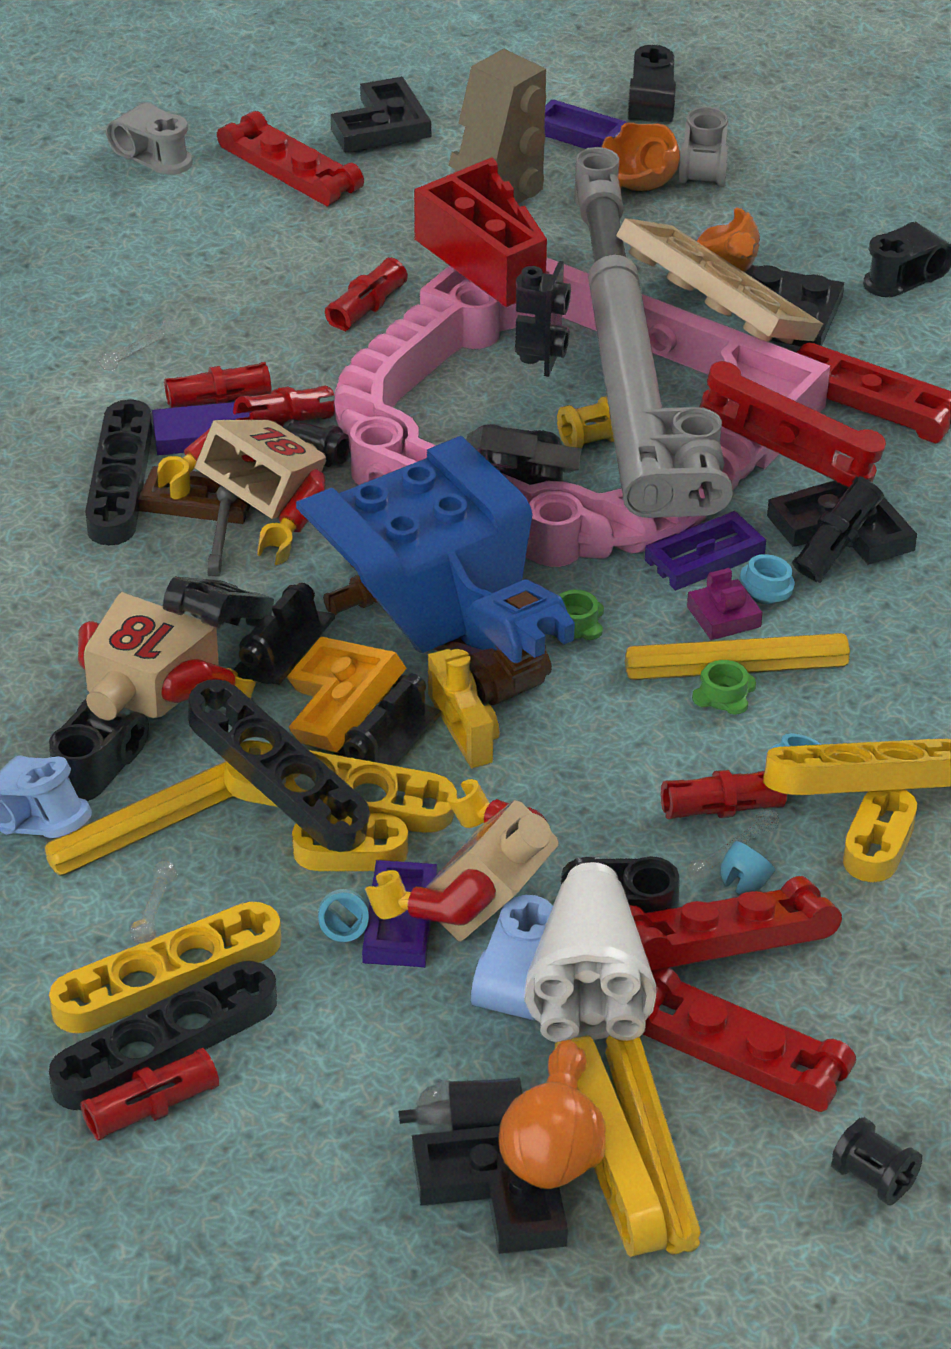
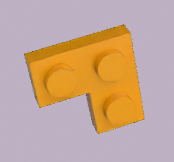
(345, 687)

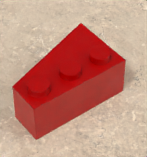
(479, 229)

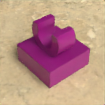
(724, 606)

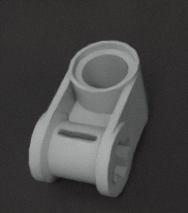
(151, 139)
(704, 146)

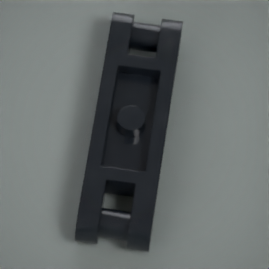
(215, 601)

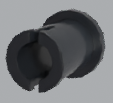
(329, 441)

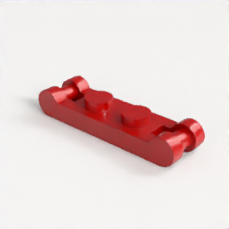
(289, 159)
(885, 393)
(791, 427)
(736, 924)
(747, 1043)

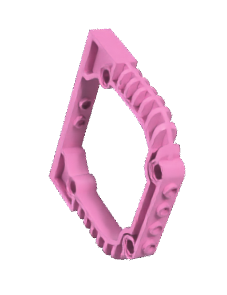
(566, 516)

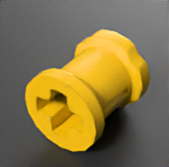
(573, 422)

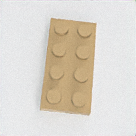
(724, 284)

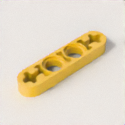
(859, 767)
(356, 772)
(162, 960)
(622, 1170)

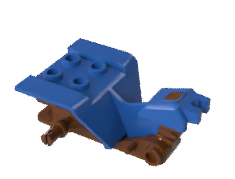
(447, 564)

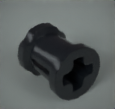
(854, 1155)

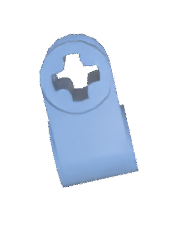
(40, 798)
(506, 961)

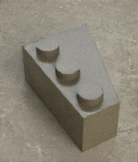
(505, 121)

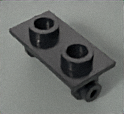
(548, 299)
(282, 639)
(392, 725)

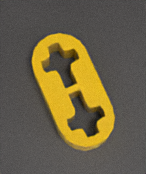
(891, 836)
(361, 858)

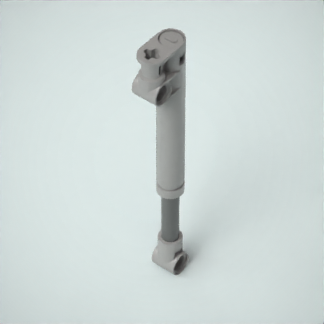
(658, 449)

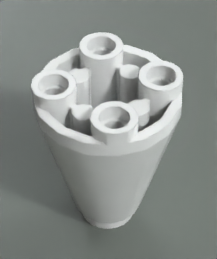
(590, 963)

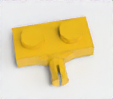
(455, 694)

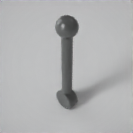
(215, 558)

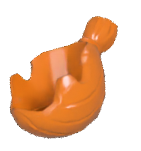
(645, 154)
(734, 241)
(553, 1127)

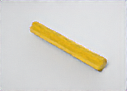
(753, 654)
(137, 820)
(654, 1141)

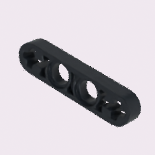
(119, 471)
(284, 759)
(159, 1028)

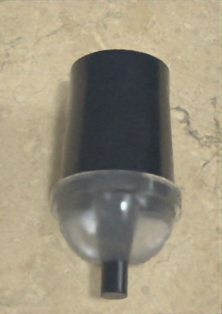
(462, 1104)

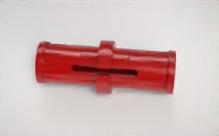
(381, 281)
(218, 385)
(287, 404)
(718, 795)
(190, 1077)

